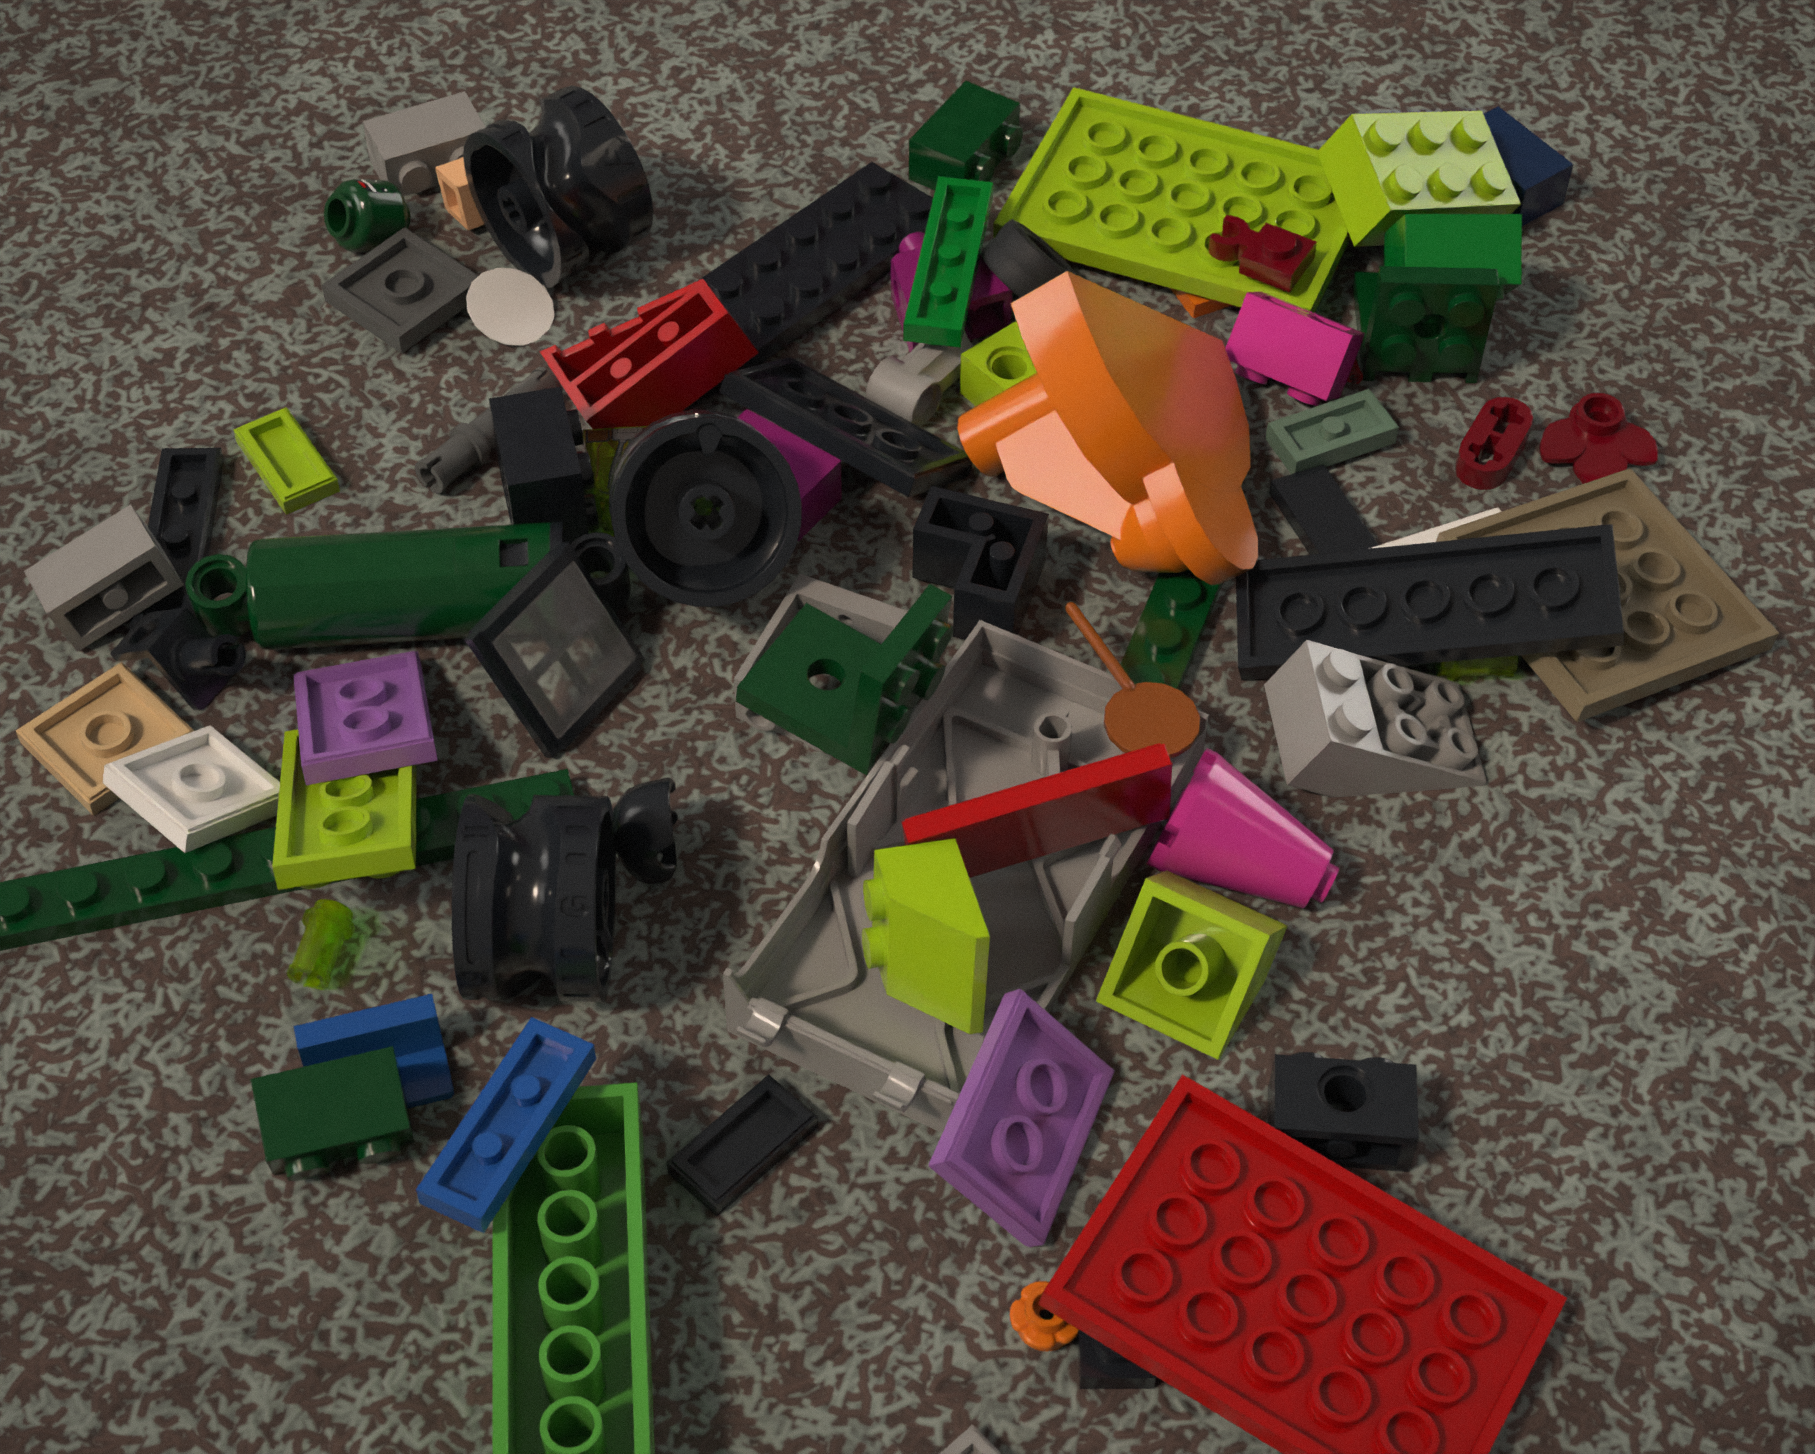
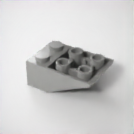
(1369, 726)

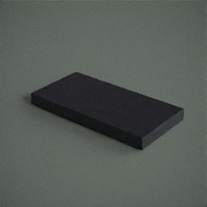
(847, 425)

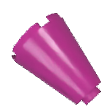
(1241, 839)

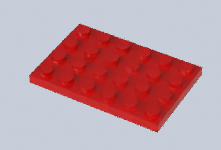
(1298, 1293)

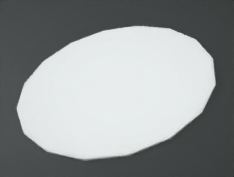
(510, 306)

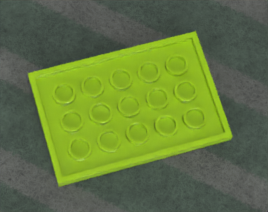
(1151, 186)

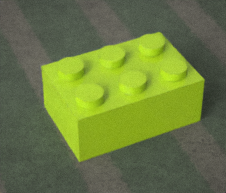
(1414, 166)

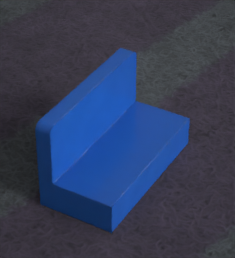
(406, 1025)

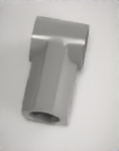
(916, 382)

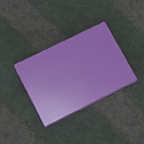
(363, 717)
(1022, 1118)

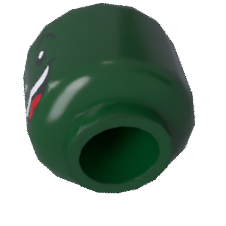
(365, 213)

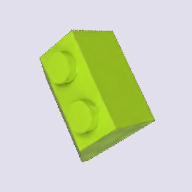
(928, 932)
(1190, 962)

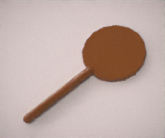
(1141, 711)

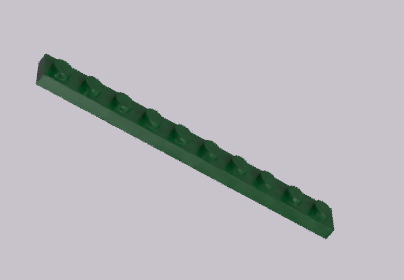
(213, 875)

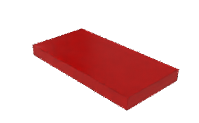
(1052, 811)

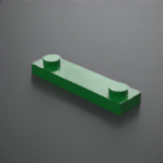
(948, 262)

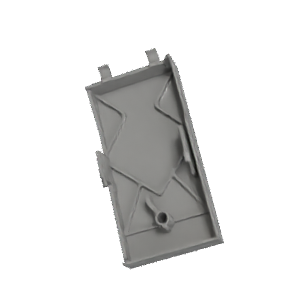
(993, 723)

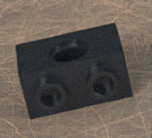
(1381, 1093)

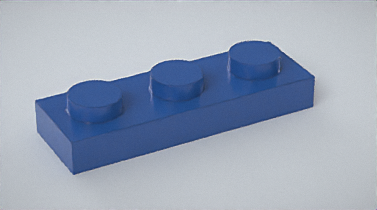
(506, 1125)

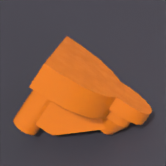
(1125, 430)

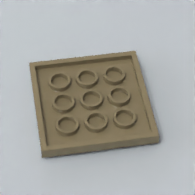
(1675, 599)

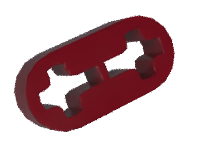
(1504, 447)

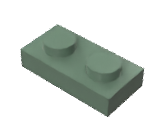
(1332, 432)

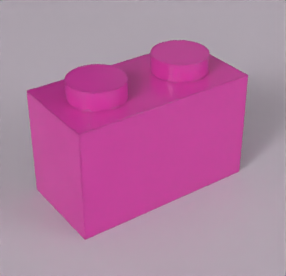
(1292, 347)

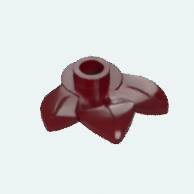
(1597, 439)

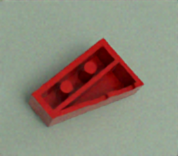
(653, 361)

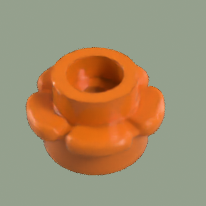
(1032, 1328)

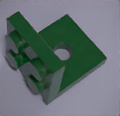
(1451, 300)
(877, 679)

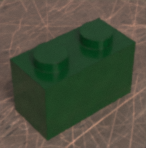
(965, 137)
(332, 1114)

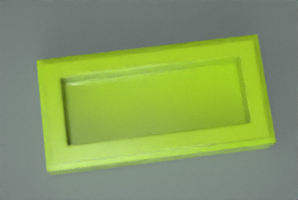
(286, 460)

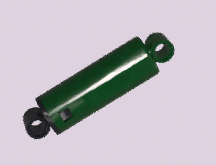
(383, 583)

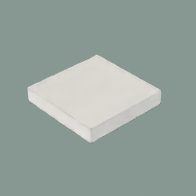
(195, 788)

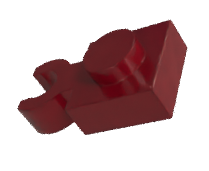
(1267, 255)

